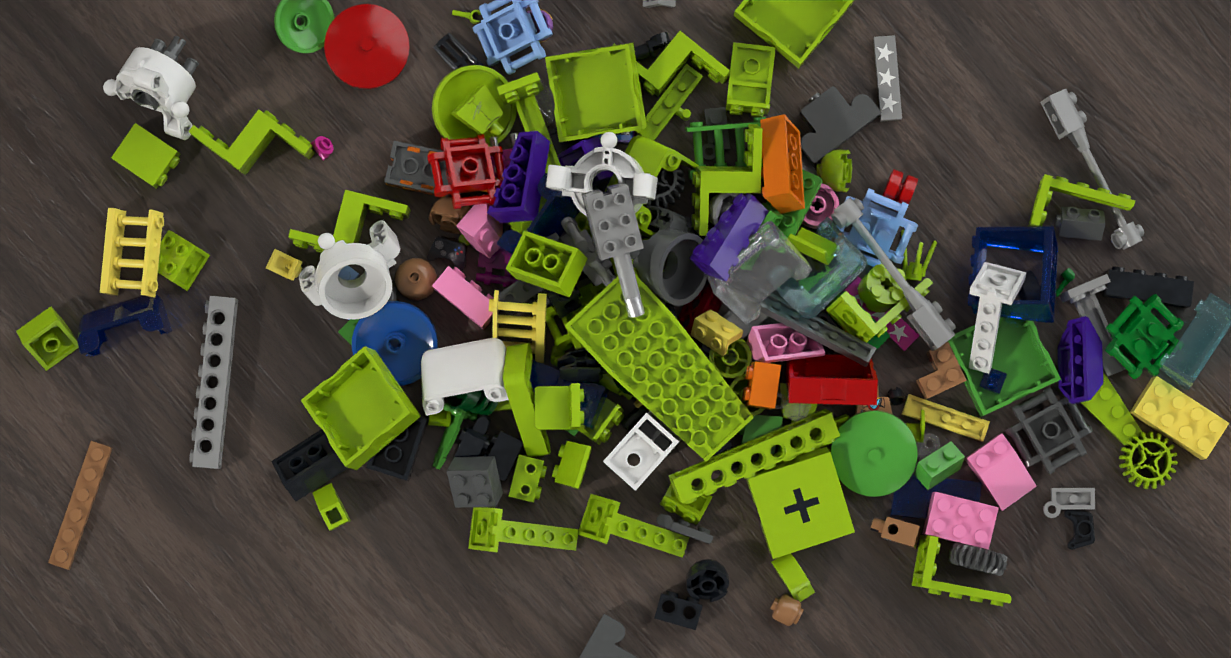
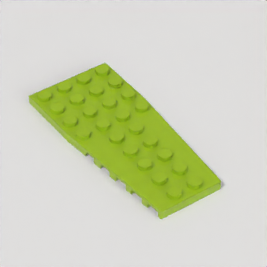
(661, 367)

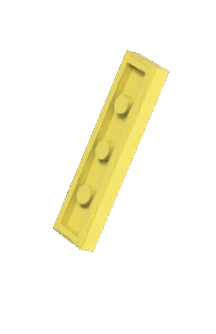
(946, 418)

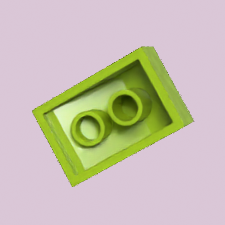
(572, 465)

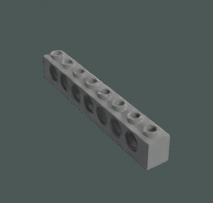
(213, 458)

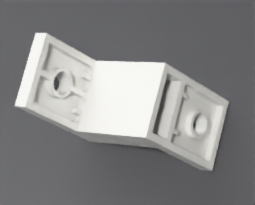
(648, 440)

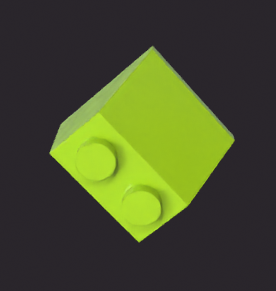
(48, 338)

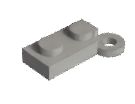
(1070, 500)

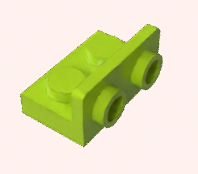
(690, 512)

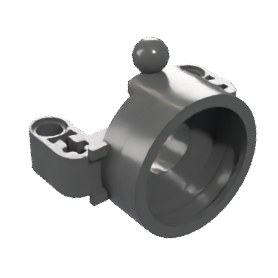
(682, 277)

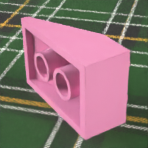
(1001, 471)

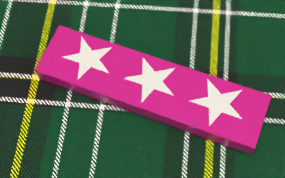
(900, 331)

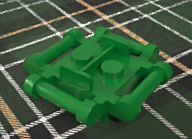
(1143, 335)

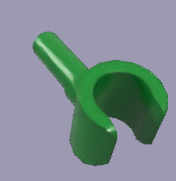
(1068, 275)

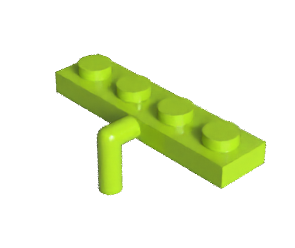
(671, 103)

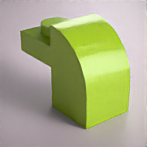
(793, 577)

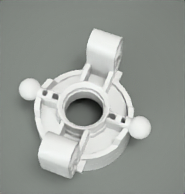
(579, 178)
(359, 296)

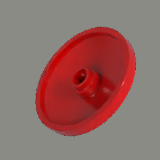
(366, 46)

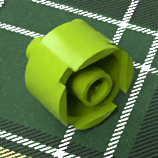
(880, 290)

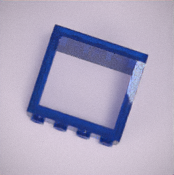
(1022, 238)

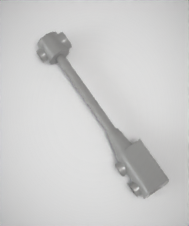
(1070, 122)
(925, 315)

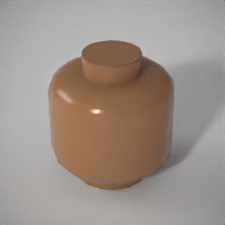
(786, 610)

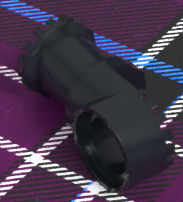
(646, 50)

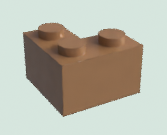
(946, 374)

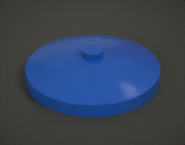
(400, 338)

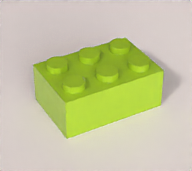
(546, 263)

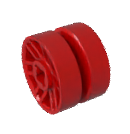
(899, 191)

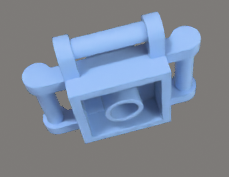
(511, 32)
(883, 226)

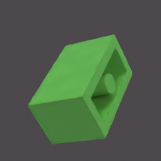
(939, 465)

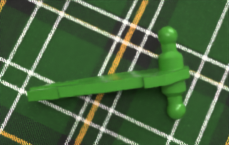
(451, 433)

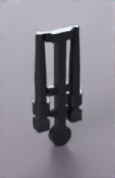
(461, 60)

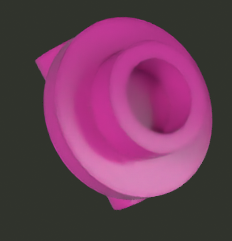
(323, 147)

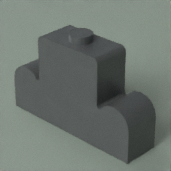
(834, 121)
(603, 640)

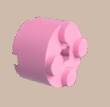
(828, 201)

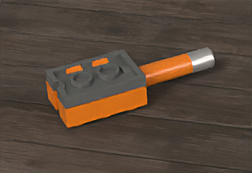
(412, 169)

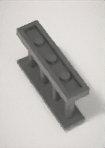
(519, 293)

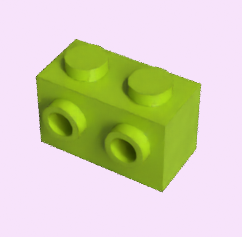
(527, 478)

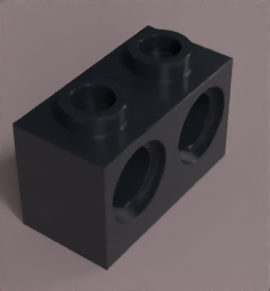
(562, 304)
(676, 616)

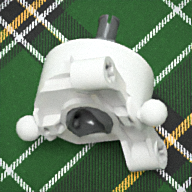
(159, 83)

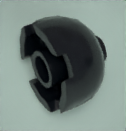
(707, 580)

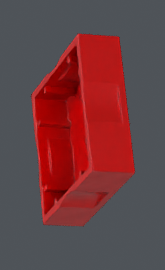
(830, 381)

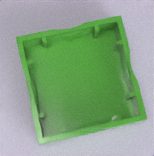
(1017, 354)

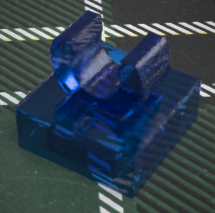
(993, 381)

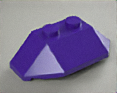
(1080, 361)

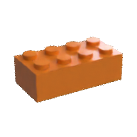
(782, 164)

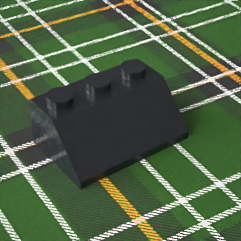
(308, 465)

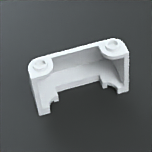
(463, 370)

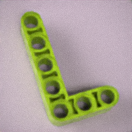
(521, 398)

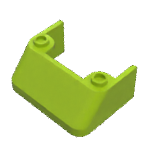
(652, 157)

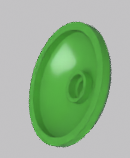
(311, 33)

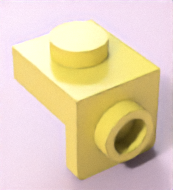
(284, 265)

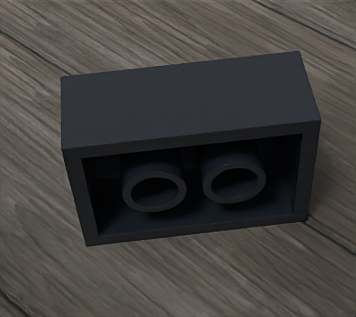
(401, 453)

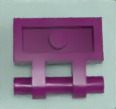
(498, 261)

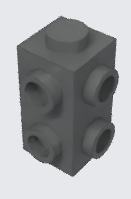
(1080, 223)

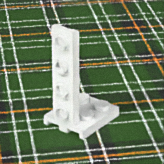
(993, 286)

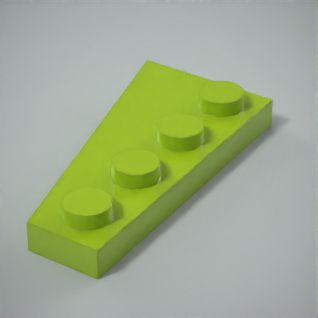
(1112, 412)

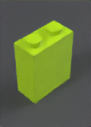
(146, 156)

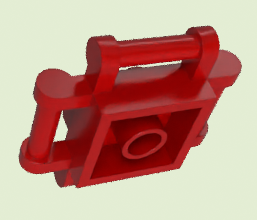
(467, 170)

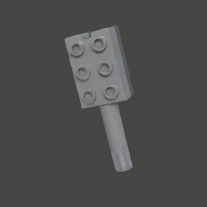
(615, 236)

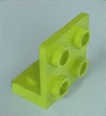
(180, 260)

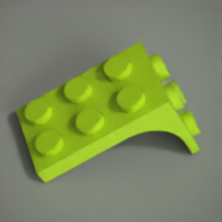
(750, 79)

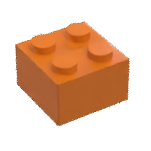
(762, 385)

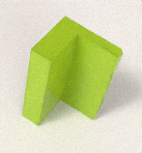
(813, 245)

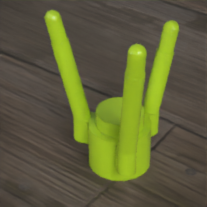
(915, 269)

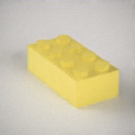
(1179, 418)

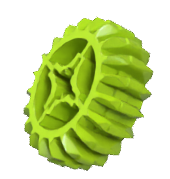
(1153, 468)

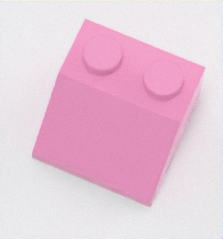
(481, 229)

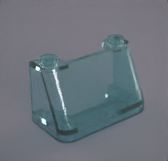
(816, 292)

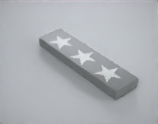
(887, 78)

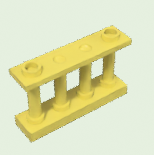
(114, 246)
(537, 322)

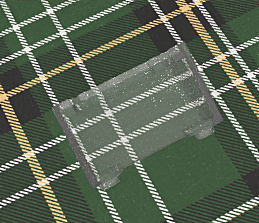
(759, 272)

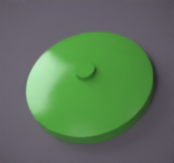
(874, 453)

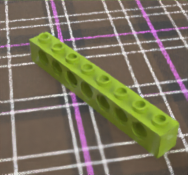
(703, 470)

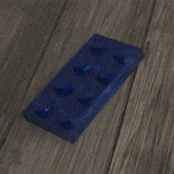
(914, 498)

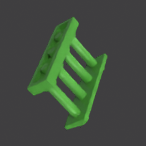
(697, 127)

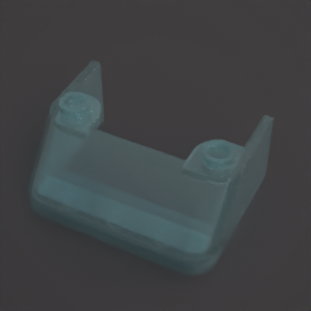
(1198, 341)

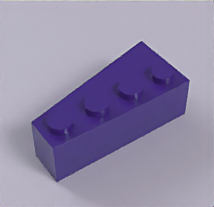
(519, 194)
(729, 236)

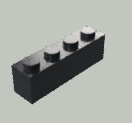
(1125, 285)

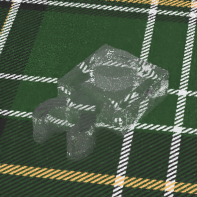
(793, 411)

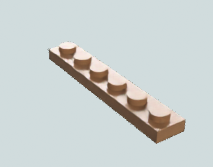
(80, 505)

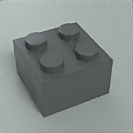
(474, 482)

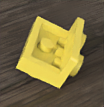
(715, 331)

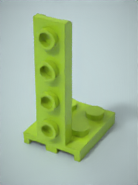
(523, 93)
(1078, 190)
(860, 323)
(602, 520)
(490, 529)
(926, 568)

